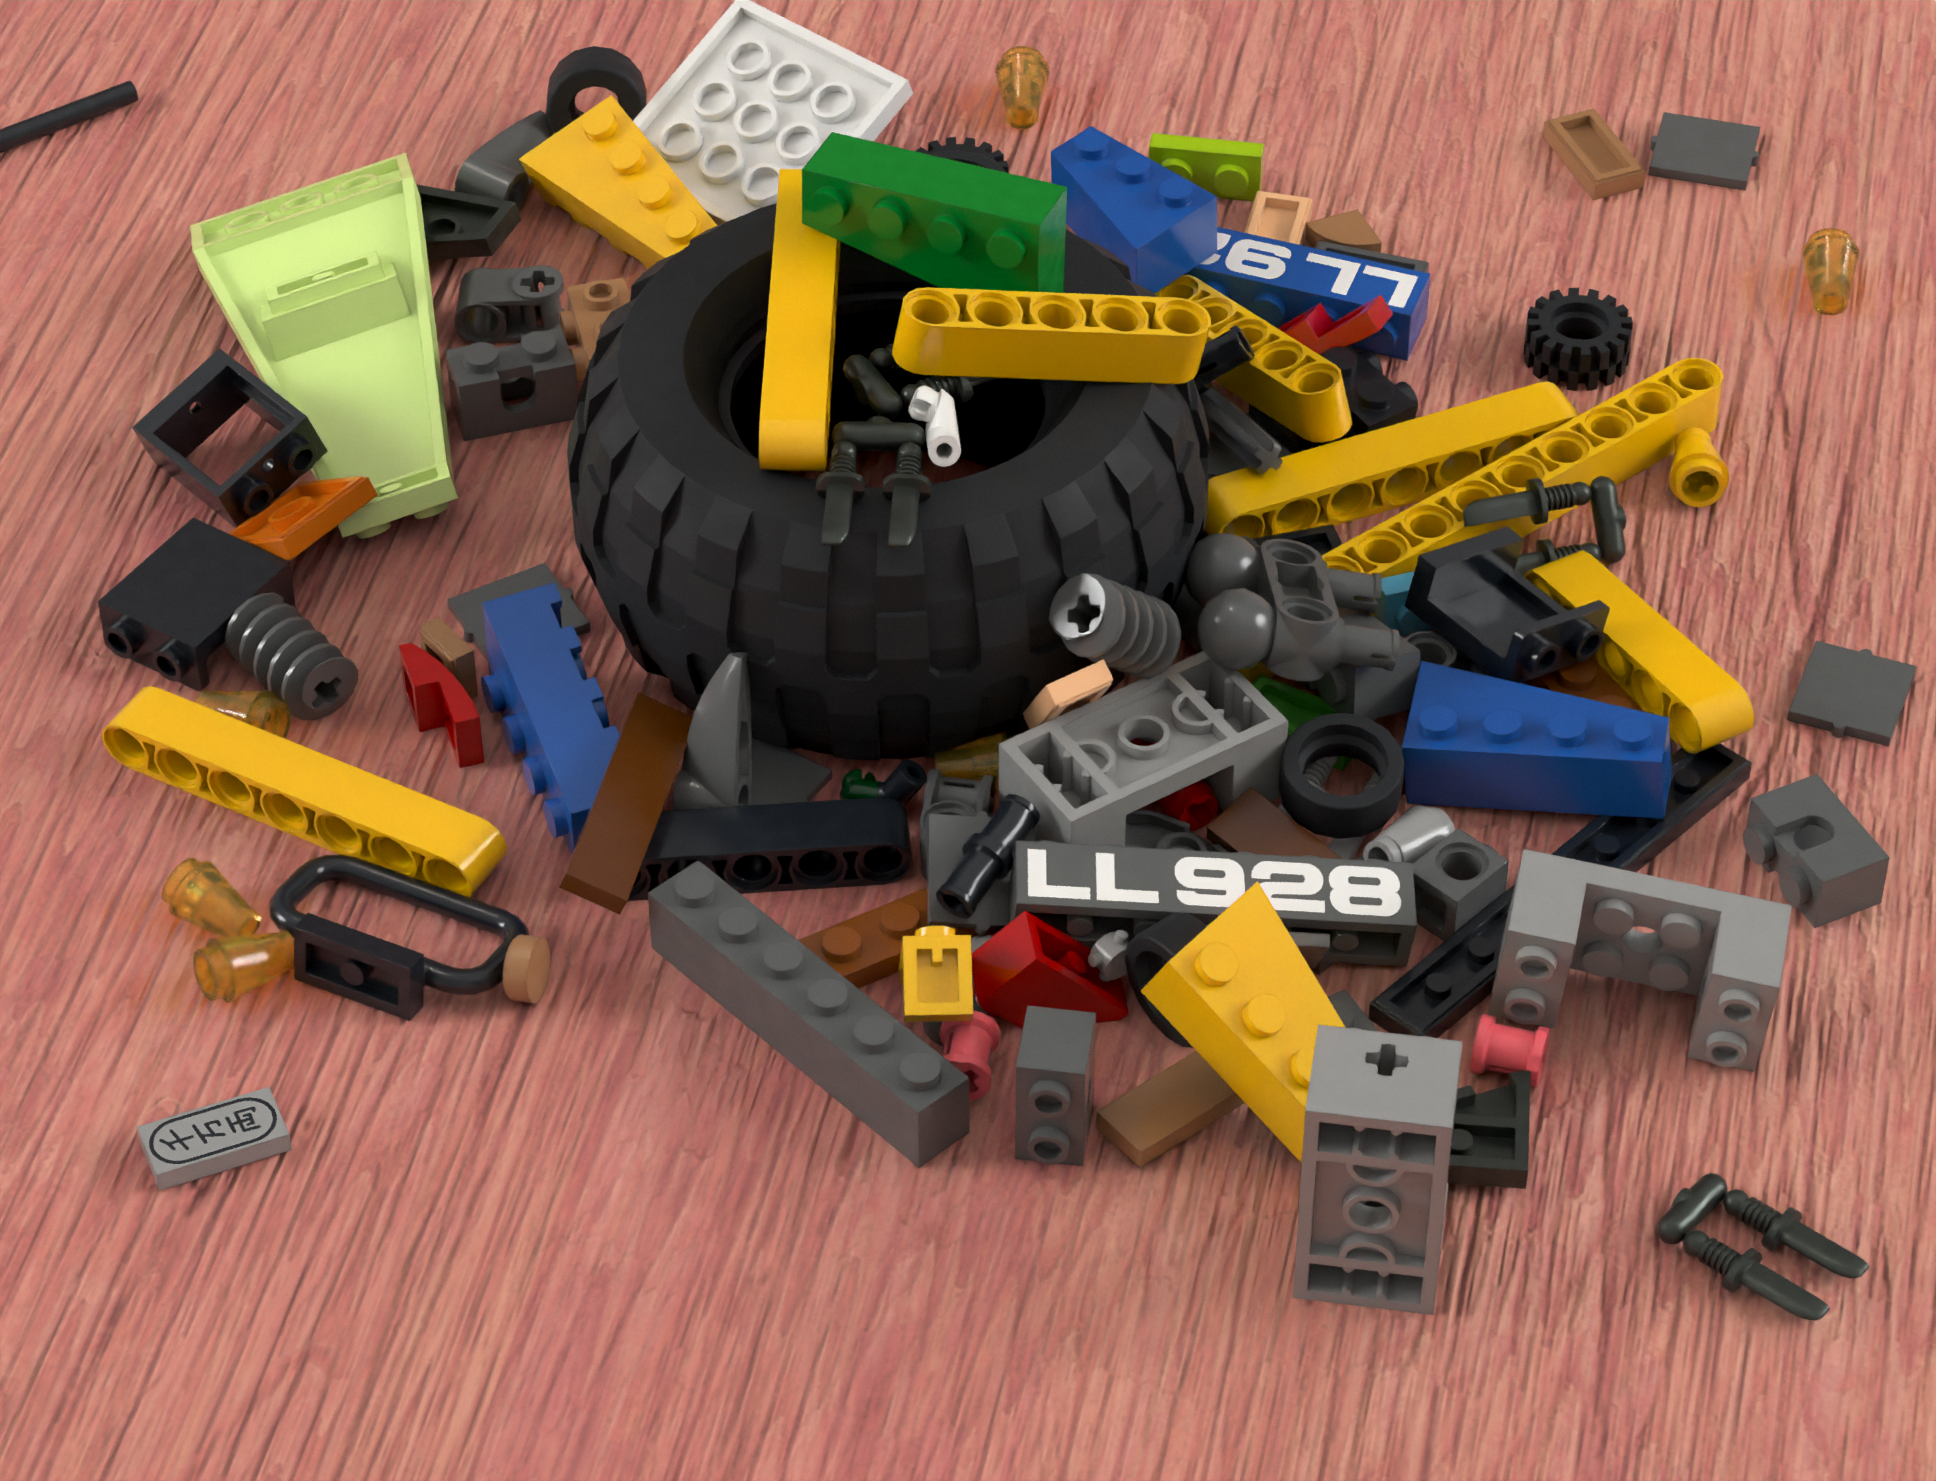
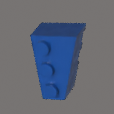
(1135, 208)

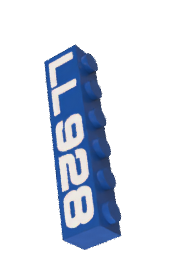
(1287, 279)

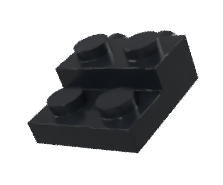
(1370, 396)

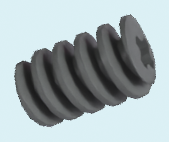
(1116, 624)
(290, 657)

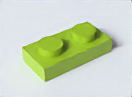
(1217, 165)

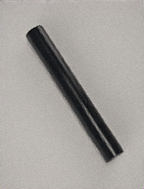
(67, 115)

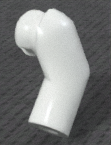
(941, 424)

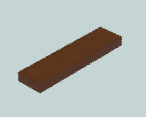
(627, 804)

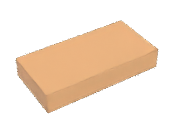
(1279, 217)
(1069, 693)

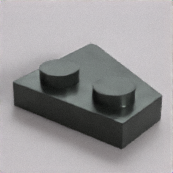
(1492, 1135)

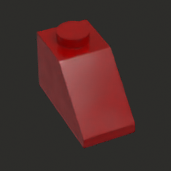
(1041, 968)

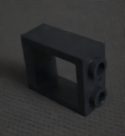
(219, 391)

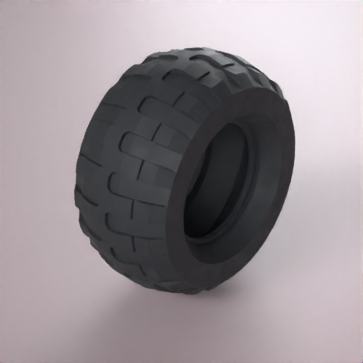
(861, 640)

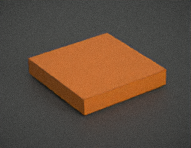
(305, 514)

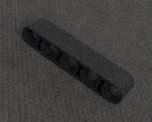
(782, 845)

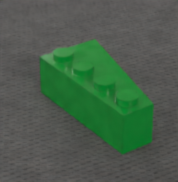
(938, 216)

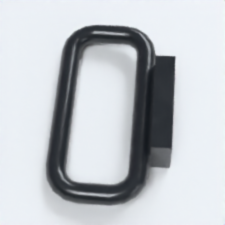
(373, 968)

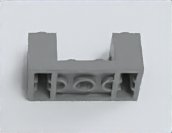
(1091, 776)
(1704, 945)
(1375, 1168)

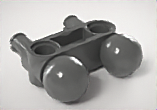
(1282, 608)

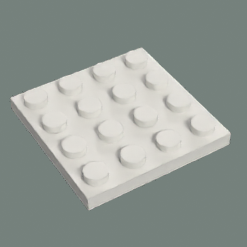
(759, 102)

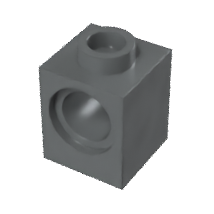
(1456, 883)

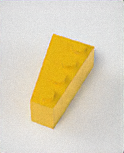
(617, 185)

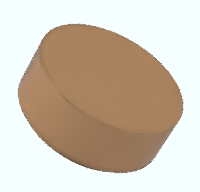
(526, 968)

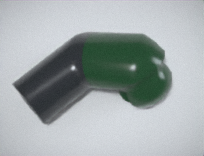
(899, 786)

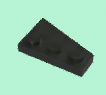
(464, 223)

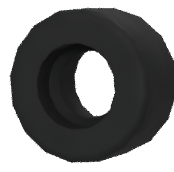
(593, 68)

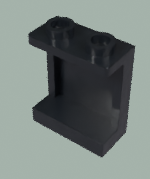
(182, 598)
(1499, 615)

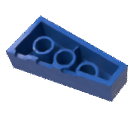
(547, 705)
(1531, 749)

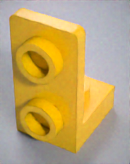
(936, 975)

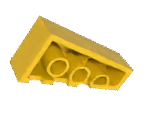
(1249, 1010)

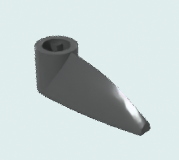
(496, 167)
(719, 743)

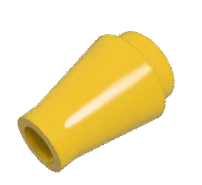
(1697, 469)

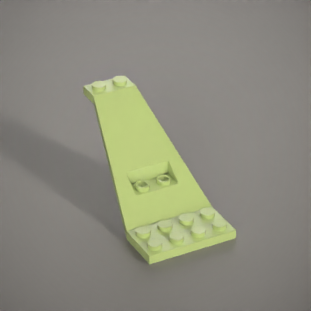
(343, 327)

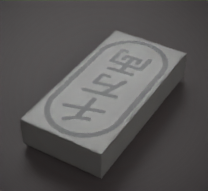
(214, 1138)

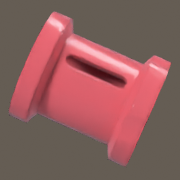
(969, 1049)
(1509, 1049)

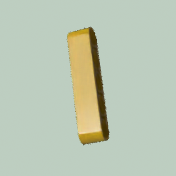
(1050, 335)
(1284, 376)
(1651, 656)

